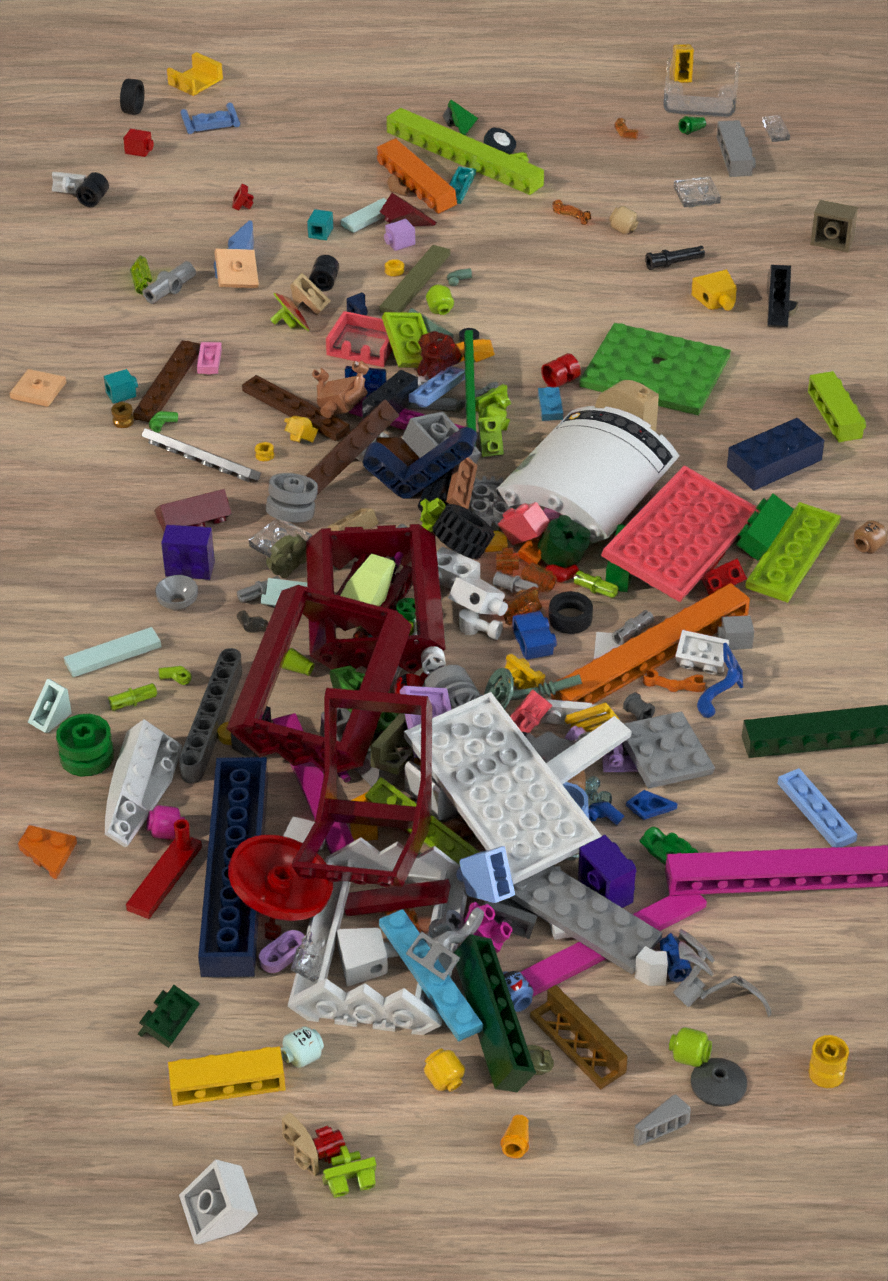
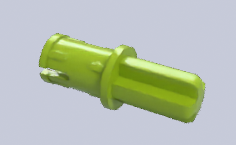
(596, 584)
(132, 697)

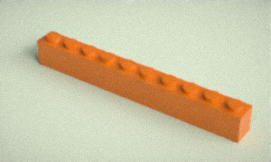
(653, 646)

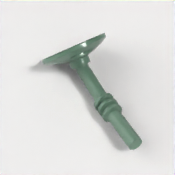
(504, 690)

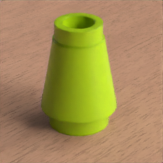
(297, 662)

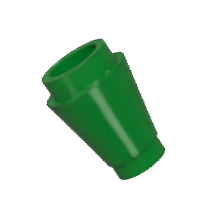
(691, 124)

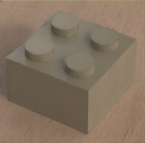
(834, 226)

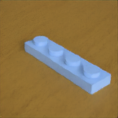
(437, 386)
(817, 809)

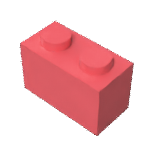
(523, 523)

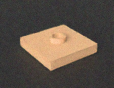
(236, 268)
(38, 387)

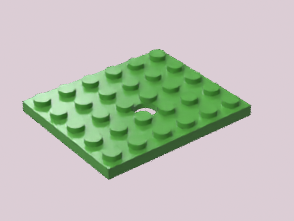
(680, 380)

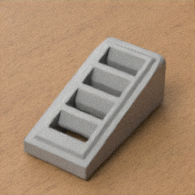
(666, 1118)

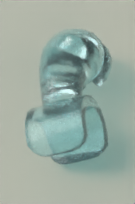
(592, 786)

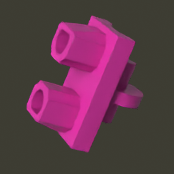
(489, 927)

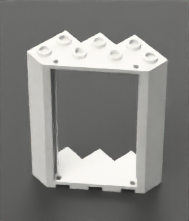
(363, 1003)

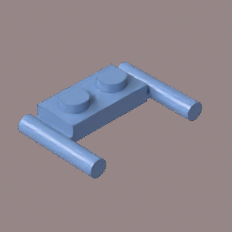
(211, 121)

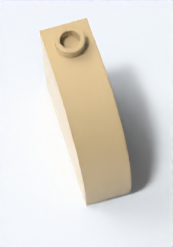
(631, 398)

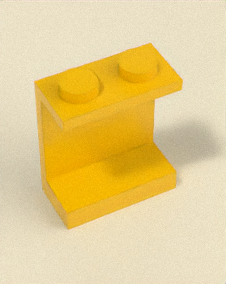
(199, 77)

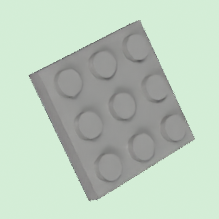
(666, 750)

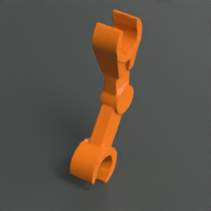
(693, 683)

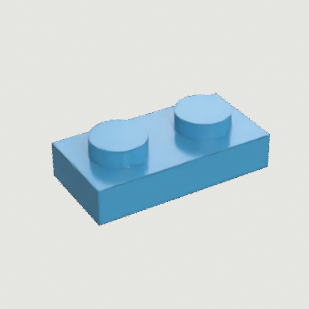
(550, 403)

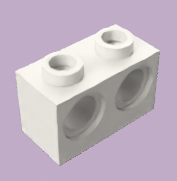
(455, 565)

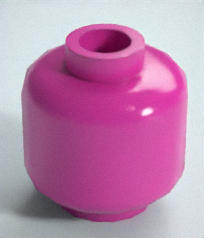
(161, 821)

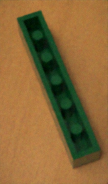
(815, 731)
(491, 1001)

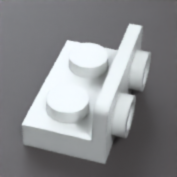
(701, 652)

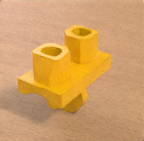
(522, 674)

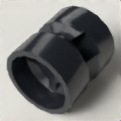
(92, 189)
(324, 272)

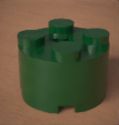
(564, 542)

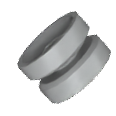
(291, 497)

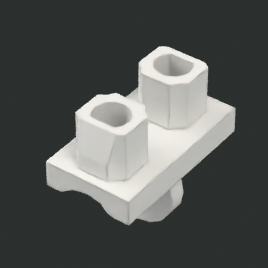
(66, 182)

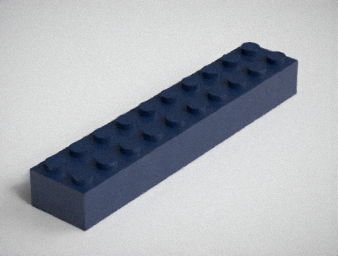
(237, 814)

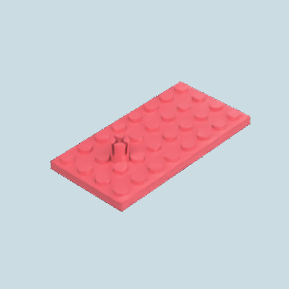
(680, 533)

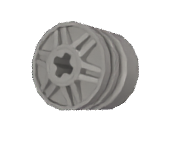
(458, 684)

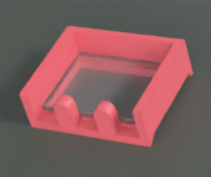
(359, 339)

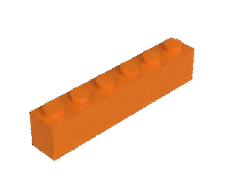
(416, 176)

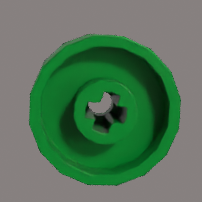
(85, 745)

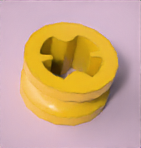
(264, 451)

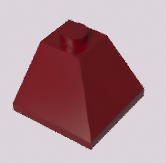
(399, 209)

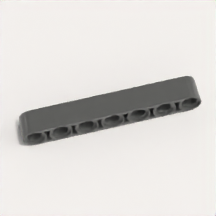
(210, 715)

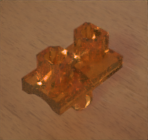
(524, 602)

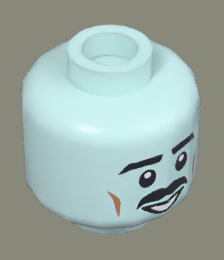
(302, 1047)

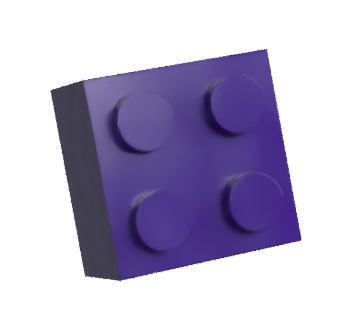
(188, 551)
(607, 871)

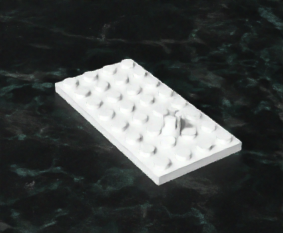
(504, 787)

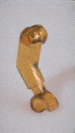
(560, 208)

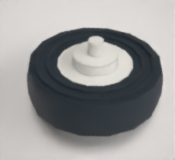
(500, 139)

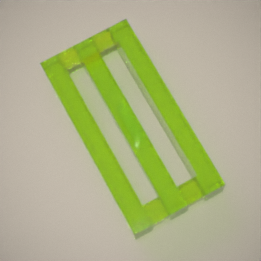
(142, 273)

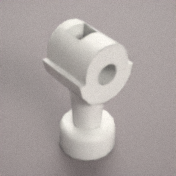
(470, 624)

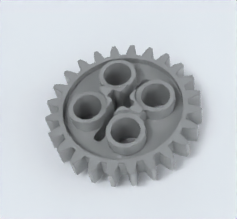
(488, 501)

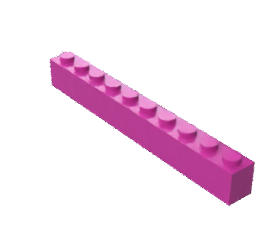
(777, 870)

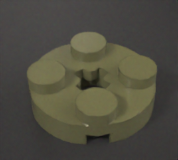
(287, 555)

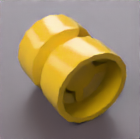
(828, 1061)

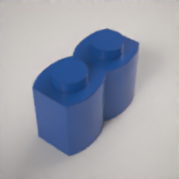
(533, 635)

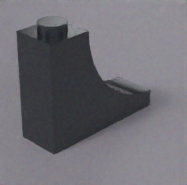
(778, 295)

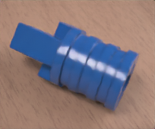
(675, 964)

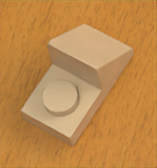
(306, 291)

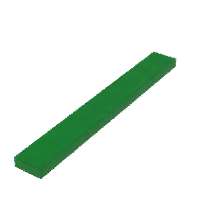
(469, 380)

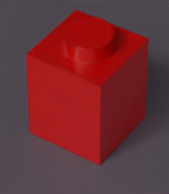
(138, 142)

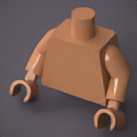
(341, 394)

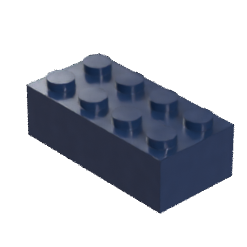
(775, 453)

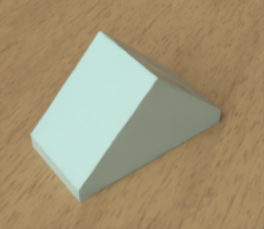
(51, 707)

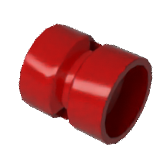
(560, 370)

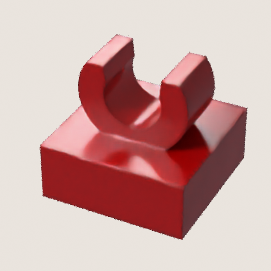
(243, 198)

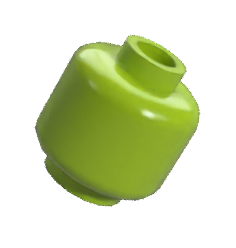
(439, 299)
(491, 411)
(690, 1047)

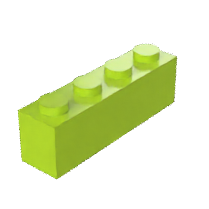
(836, 406)

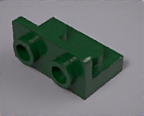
(170, 1016)

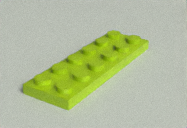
(793, 552)

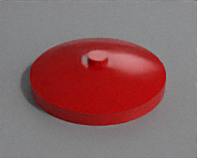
(268, 883)

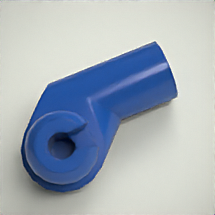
(605, 809)

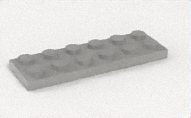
(586, 916)

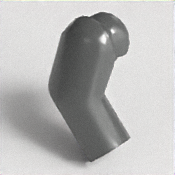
(447, 116)

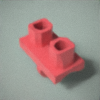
(530, 711)

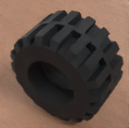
(463, 531)

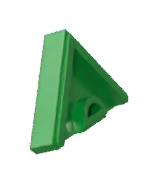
(462, 118)

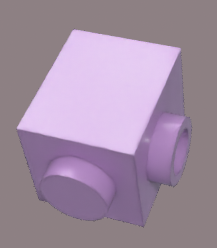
(400, 234)

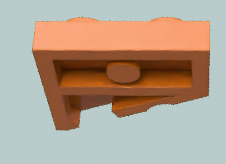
(47, 848)

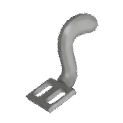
(441, 944)

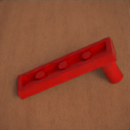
(165, 872)

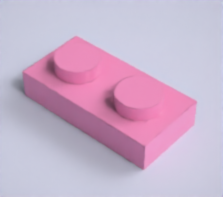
(209, 358)

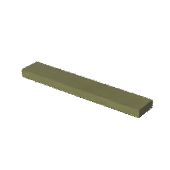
(415, 279)

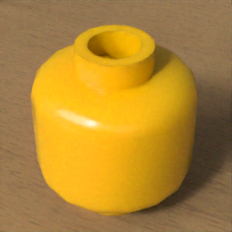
(444, 1070)

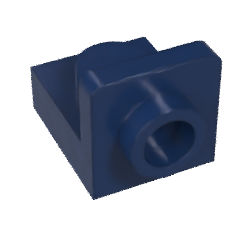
(356, 304)

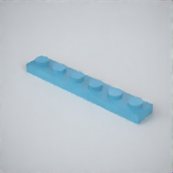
(442, 993)

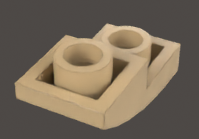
(304, 1148)

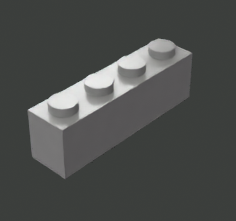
(735, 148)

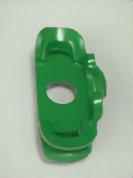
(660, 844)

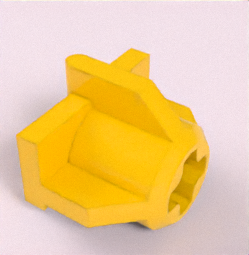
(300, 428)

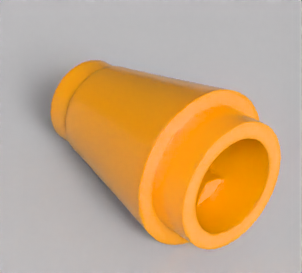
(516, 1138)

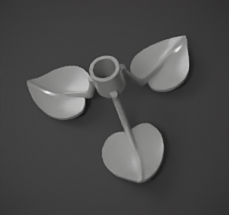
(692, 986)

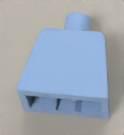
(487, 875)

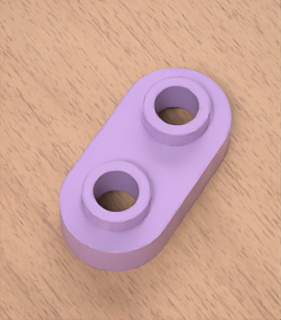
(280, 951)

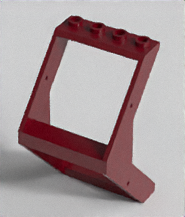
(368, 813)

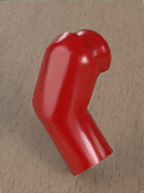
(563, 574)

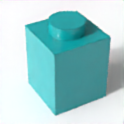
(320, 224)
(120, 386)

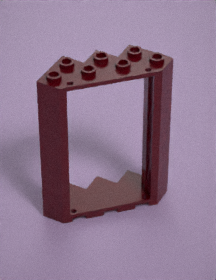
(340, 547)
(300, 746)

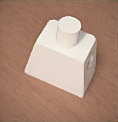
(485, 597)
(363, 954)

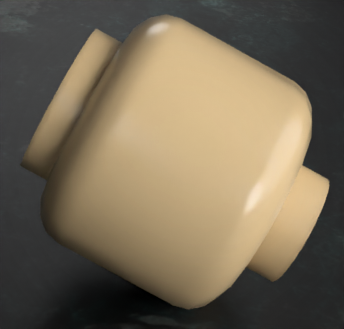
(623, 220)

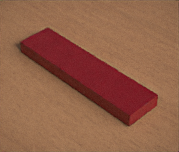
(397, 897)

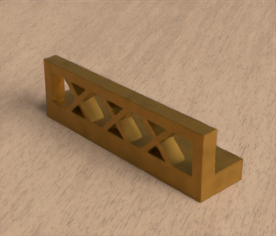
(587, 1032)

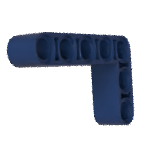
(409, 480)

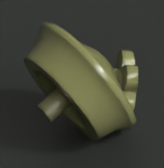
(541, 1059)

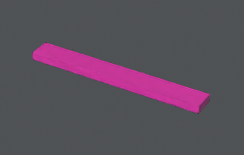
(310, 780)
(580, 957)

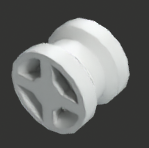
(428, 663)

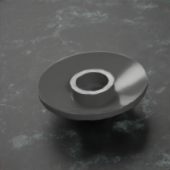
(717, 1090)

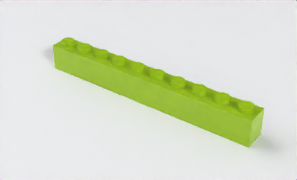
(465, 151)

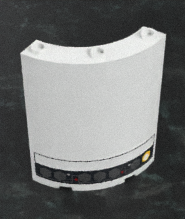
(592, 468)

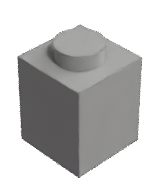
(738, 631)

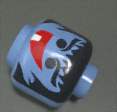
(519, 989)

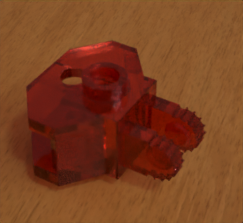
(437, 354)

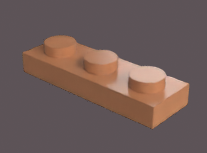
(462, 483)

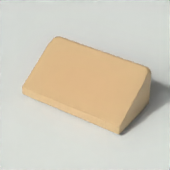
(361, 517)

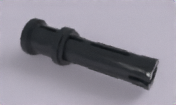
(665, 257)

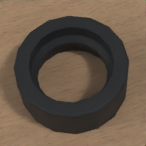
(132, 96)
(570, 624)

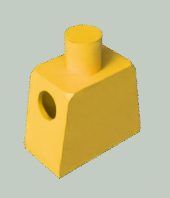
(682, 60)
(715, 290)

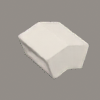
(651, 967)

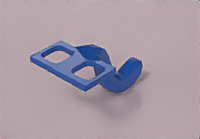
(734, 675)

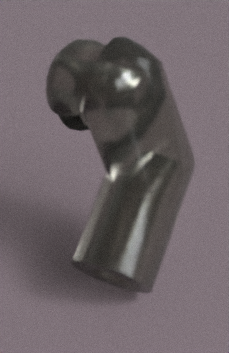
(252, 624)

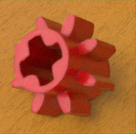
(328, 1143)

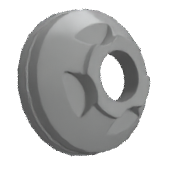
(176, 587)

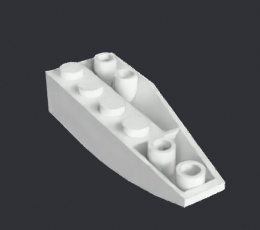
(139, 779)

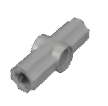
(169, 282)

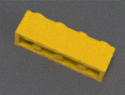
(226, 1076)

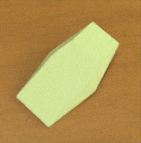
(370, 581)

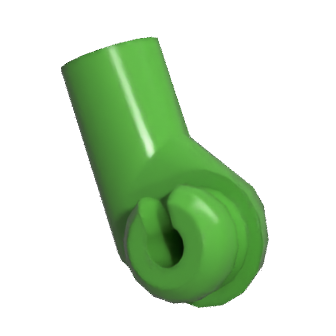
(160, 418)

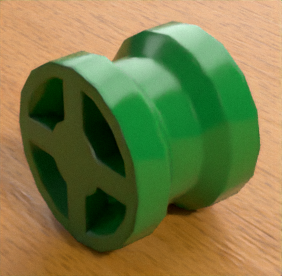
(407, 608)

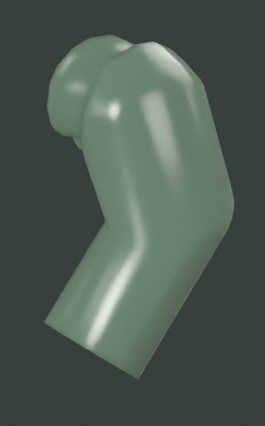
(454, 277)

